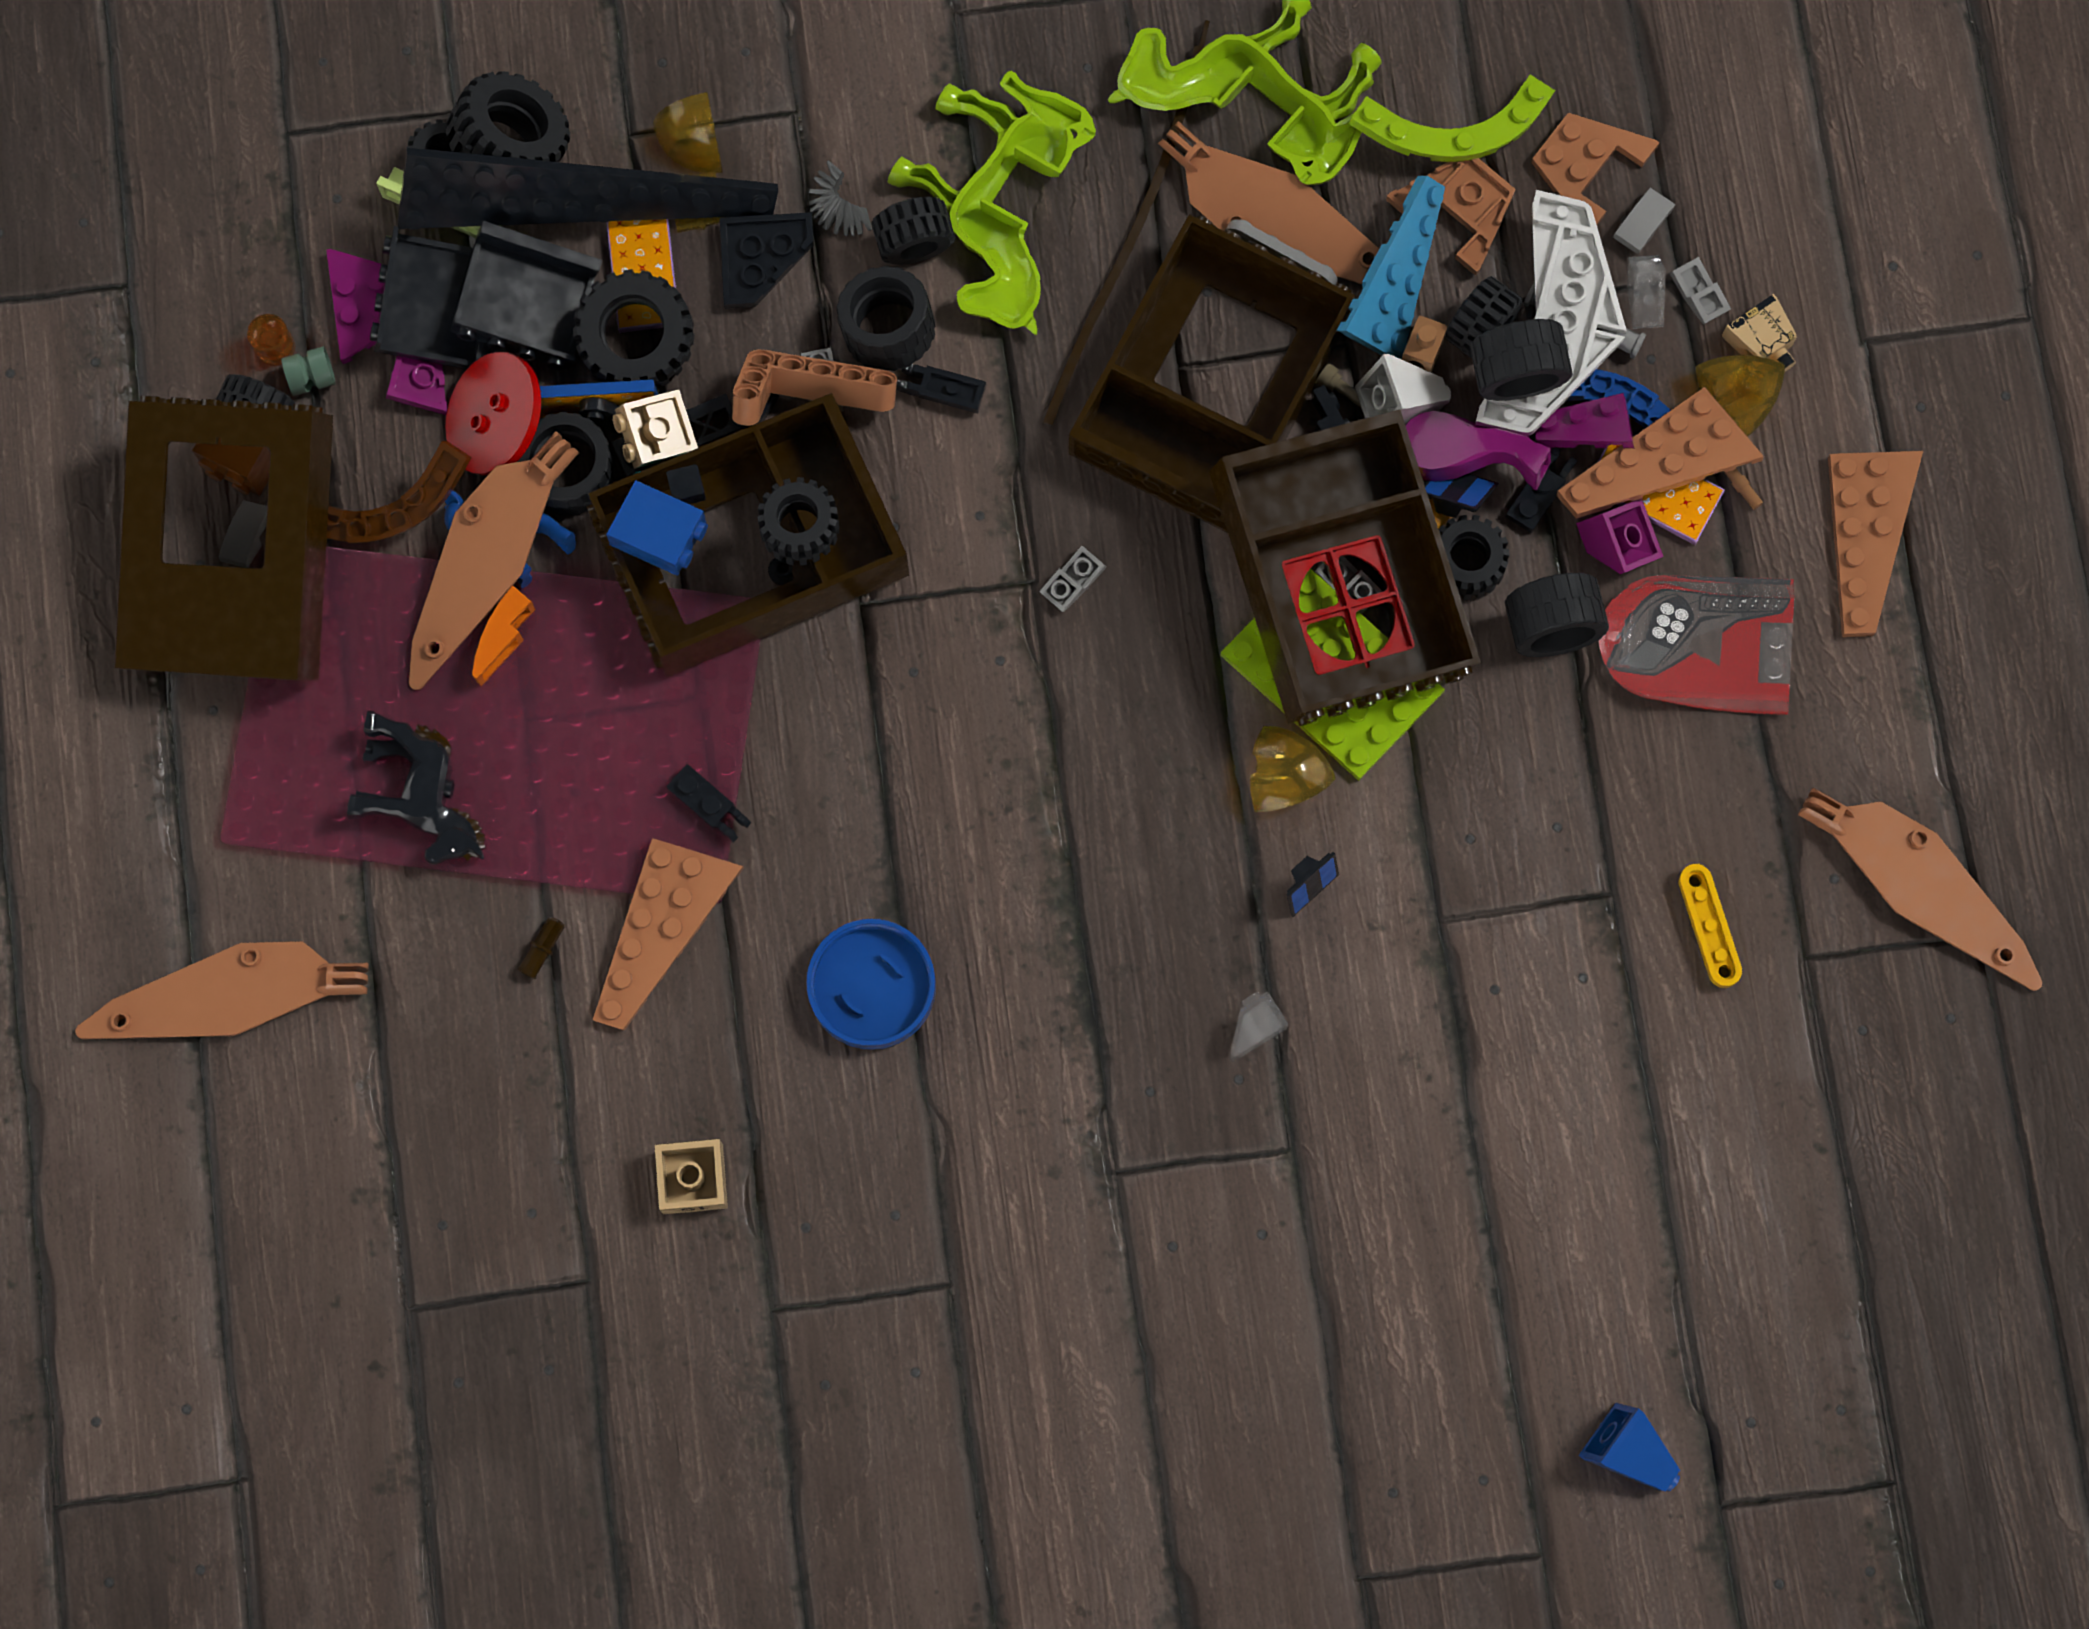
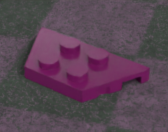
(354, 295)

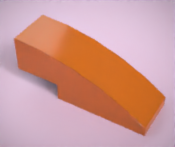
(501, 634)

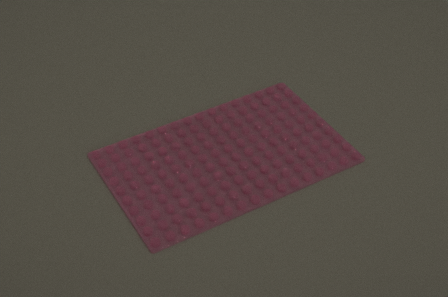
(550, 755)

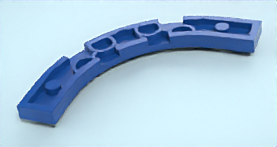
(1641, 402)

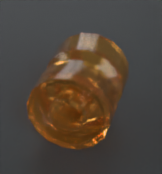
(270, 339)

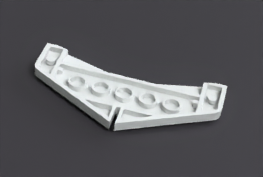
(1570, 288)

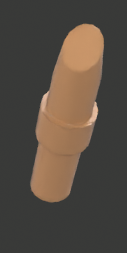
(1743, 487)

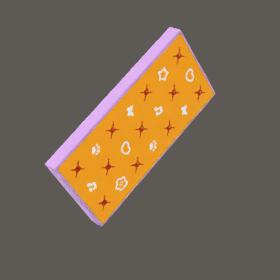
(640, 247)
(1680, 509)

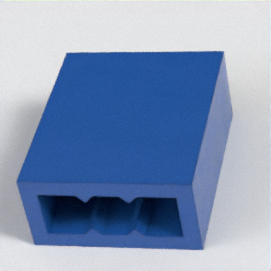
(657, 528)

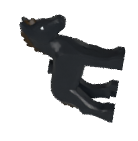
(424, 789)

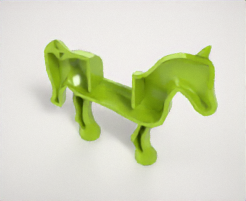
(1233, 62)
(1038, 141)

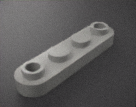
(1277, 248)

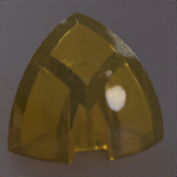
(688, 134)
(1743, 387)
(1287, 770)

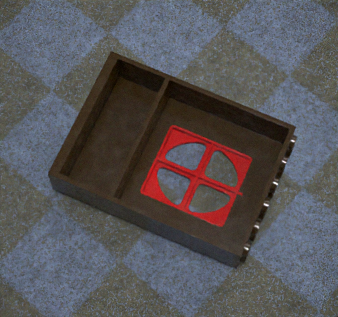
(1331, 498)

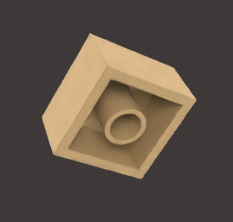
(691, 1176)

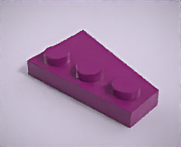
(418, 384)
(1592, 423)

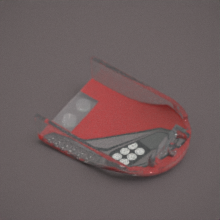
(1704, 641)

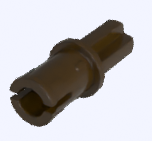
(541, 947)

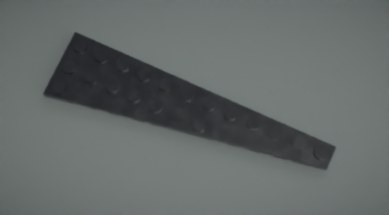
(474, 188)

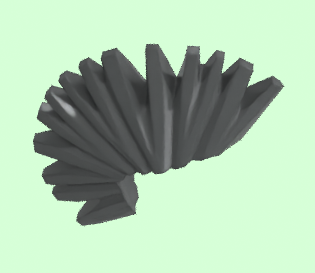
(834, 208)

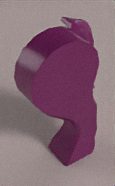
(1455, 446)

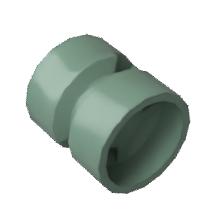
(308, 371)

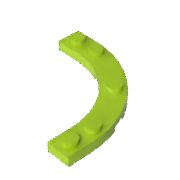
(1454, 143)

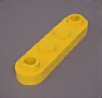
(1710, 926)

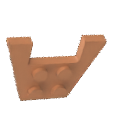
(1580, 150)
(1474, 198)

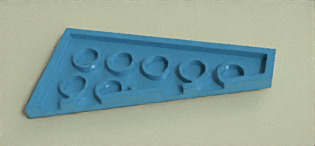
(1393, 282)

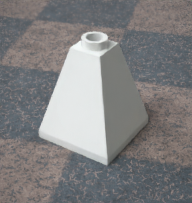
(1403, 386)

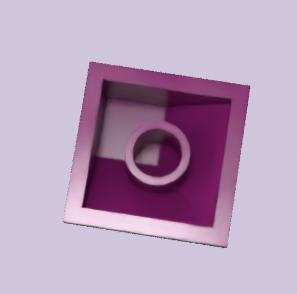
(1621, 537)

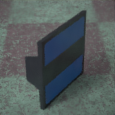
(1459, 493)
(1310, 879)

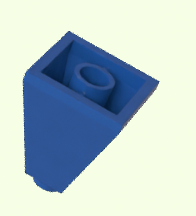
(1632, 1448)

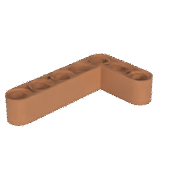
(808, 379)

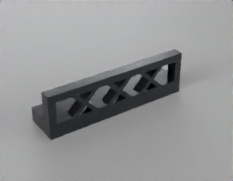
(695, 415)

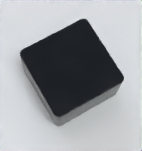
(686, 484)

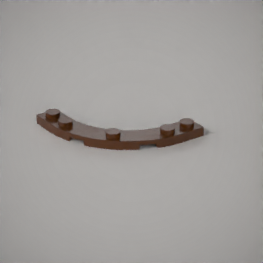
(408, 511)

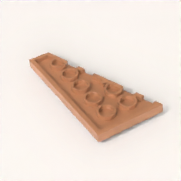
(1670, 453)
(1868, 516)
(665, 913)

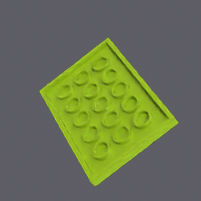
(1359, 735)

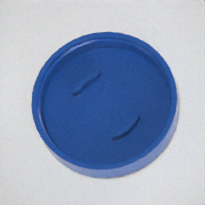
(871, 984)

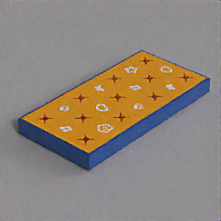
(567, 397)

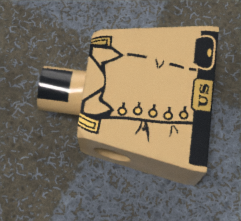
(1763, 332)

